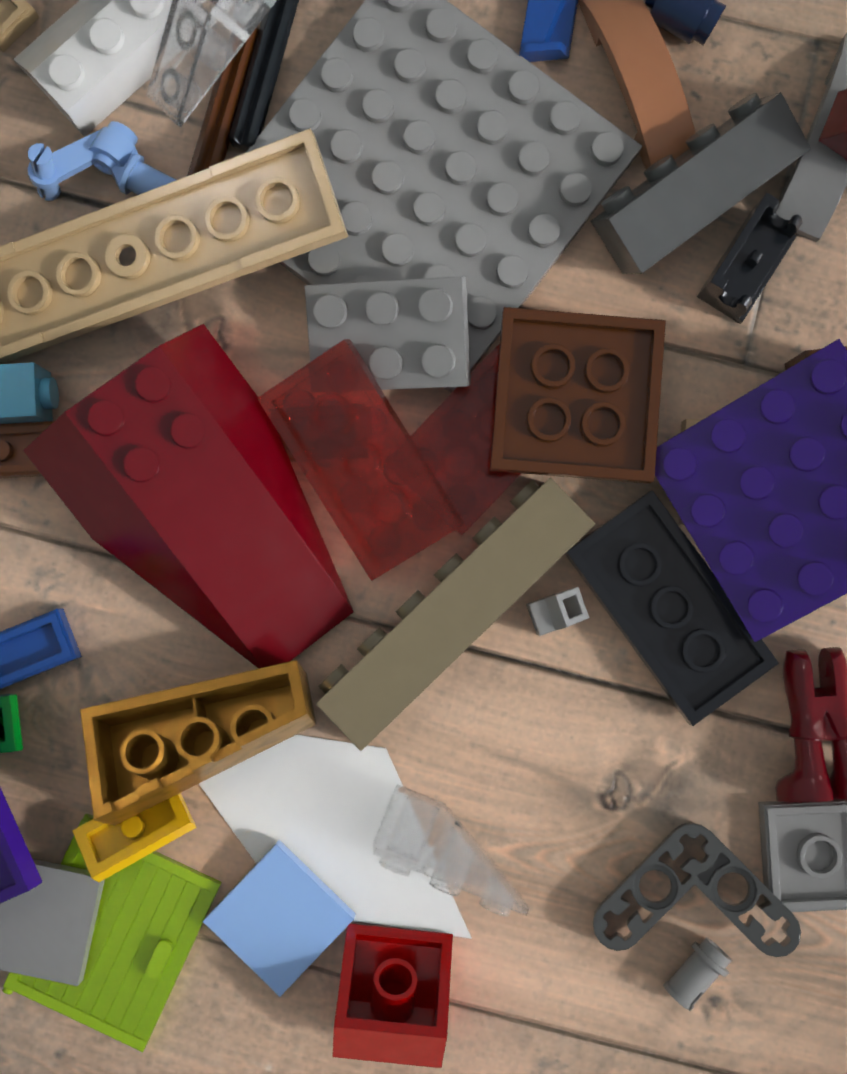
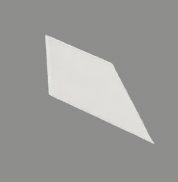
(326, 809)

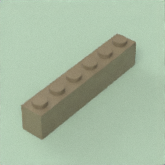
(455, 613)

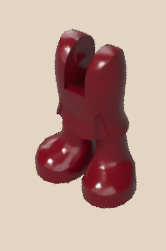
(816, 717)

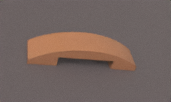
(643, 74)

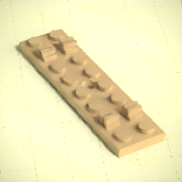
(184, 239)

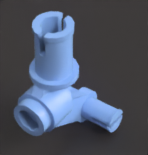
(108, 149)

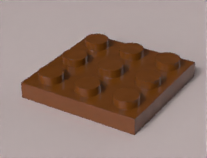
(578, 395)

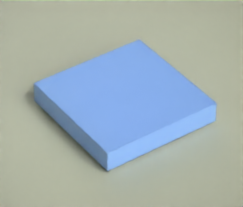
(279, 918)

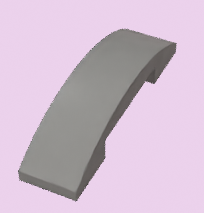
(820, 173)

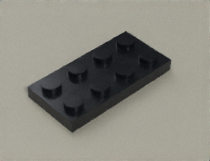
(670, 608)

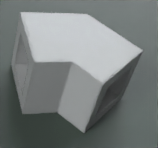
(557, 611)

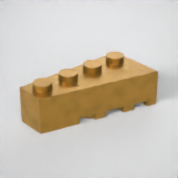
(183, 735)

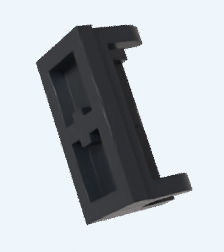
(750, 260)

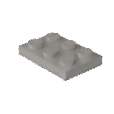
(403, 329)

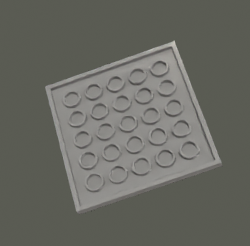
(448, 158)

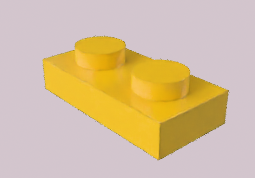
(113, 848)

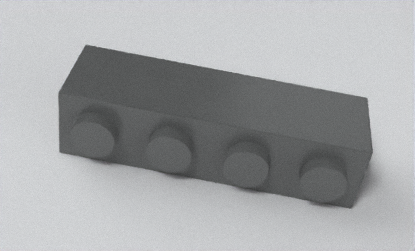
(700, 183)

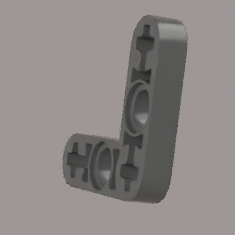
(705, 876)

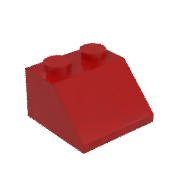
(393, 996)

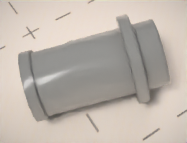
(698, 973)

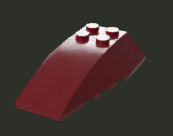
(198, 498)

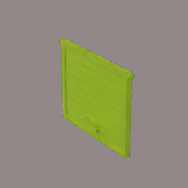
(136, 949)

